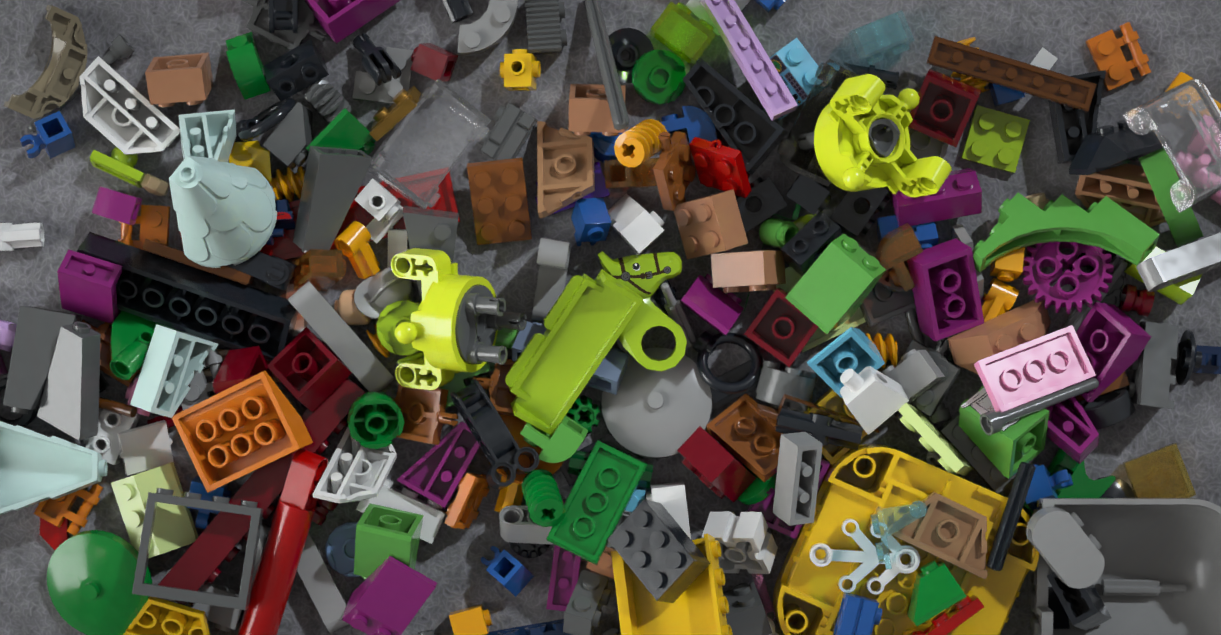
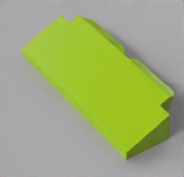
(565, 357)

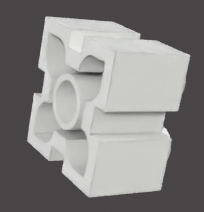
(742, 541)

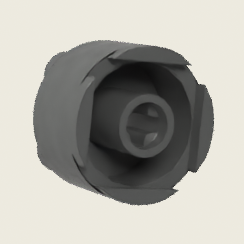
(780, 379)

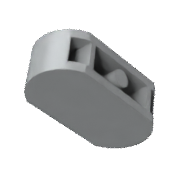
(1066, 546)

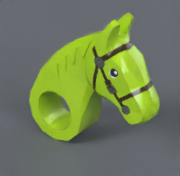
(644, 275)

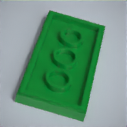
(597, 502)

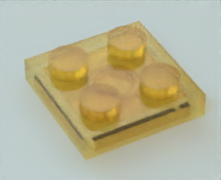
(1159, 474)

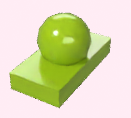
(119, 166)

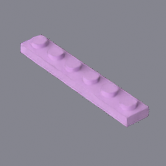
(751, 57)

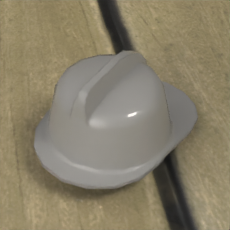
(380, 291)

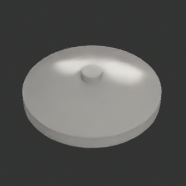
(657, 408)

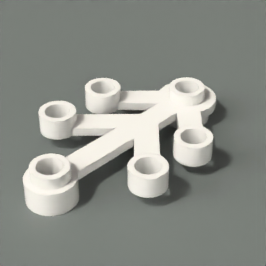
(868, 558)

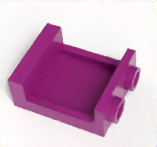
(89, 286)

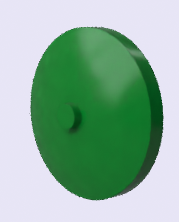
(94, 581)

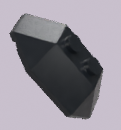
(1112, 148)

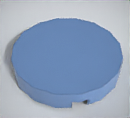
(336, 549)

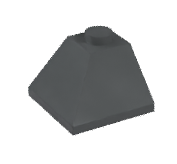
(292, 137)

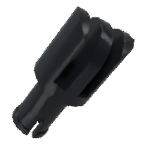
(376, 60)

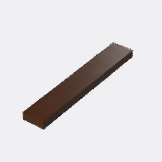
(1011, 73)

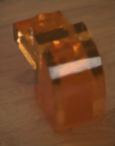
(623, 177)
(894, 250)

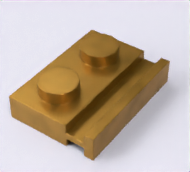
(386, 118)

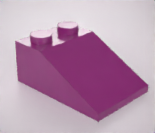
(712, 304)
(1110, 343)
(388, 599)

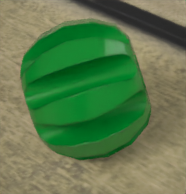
(588, 413)

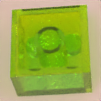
(683, 33)

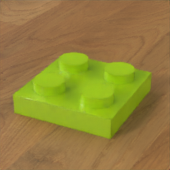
(995, 139)

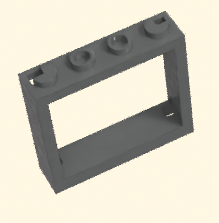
(194, 596)

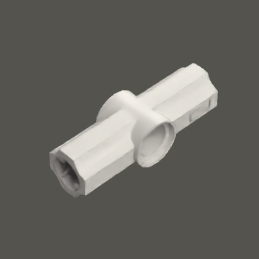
(21, 236)

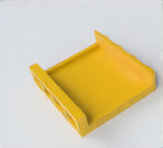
(696, 612)

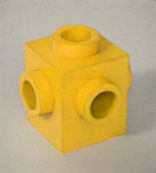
(524, 79)

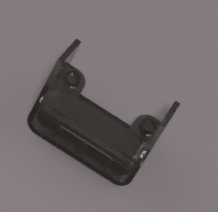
(829, 79)

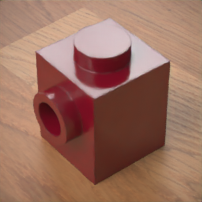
(433, 61)

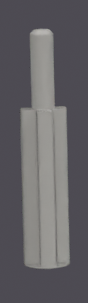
(677, 313)
(1137, 587)

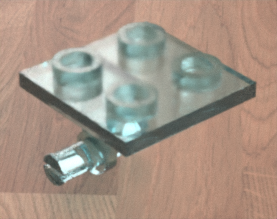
(889, 521)

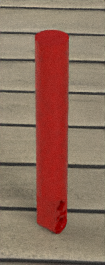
(284, 546)

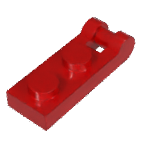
(945, 623)

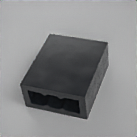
(1081, 605)

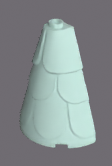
(221, 210)
(42, 467)

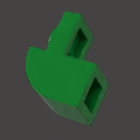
(247, 66)

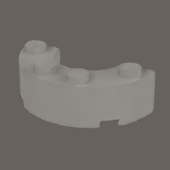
(489, 29)

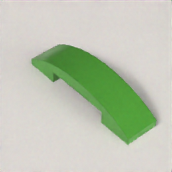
(1161, 177)

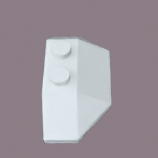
(123, 112)
(355, 472)

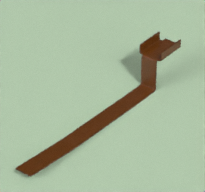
(773, 413)

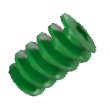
(543, 498)

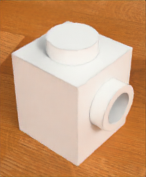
(378, 201)

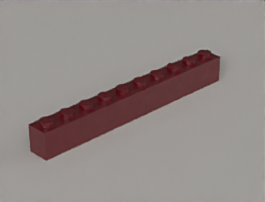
(264, 486)

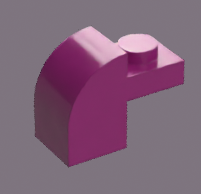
(116, 205)

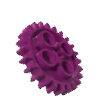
(1086, 284)

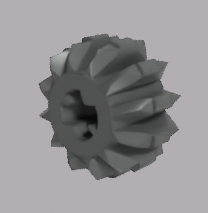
(326, 100)

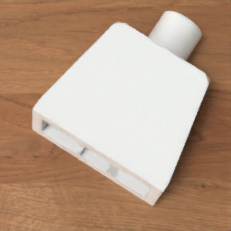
(871, 396)

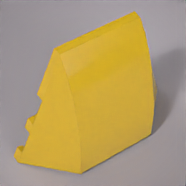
(168, 618)

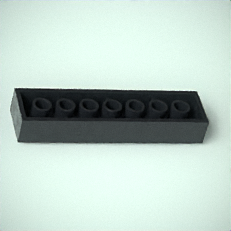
(195, 299)

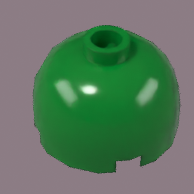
(375, 420)

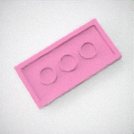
(1034, 369)

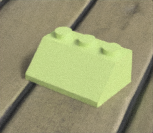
(172, 522)

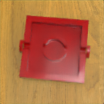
(720, 166)

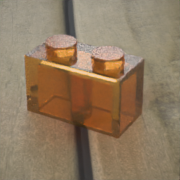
(320, 268)

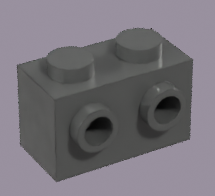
(586, 604)

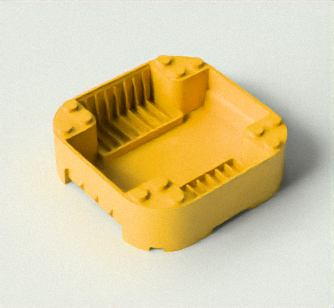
(875, 476)

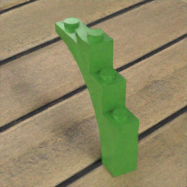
(1101, 226)

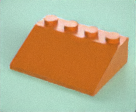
(240, 430)

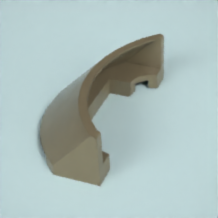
(64, 71)

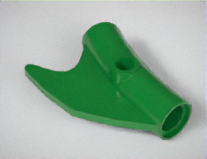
(130, 343)
(1083, 485)

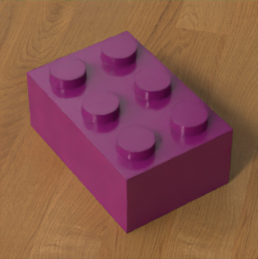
(946, 289)

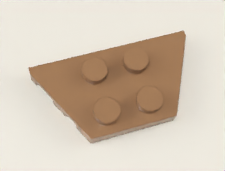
(563, 167)
(950, 534)

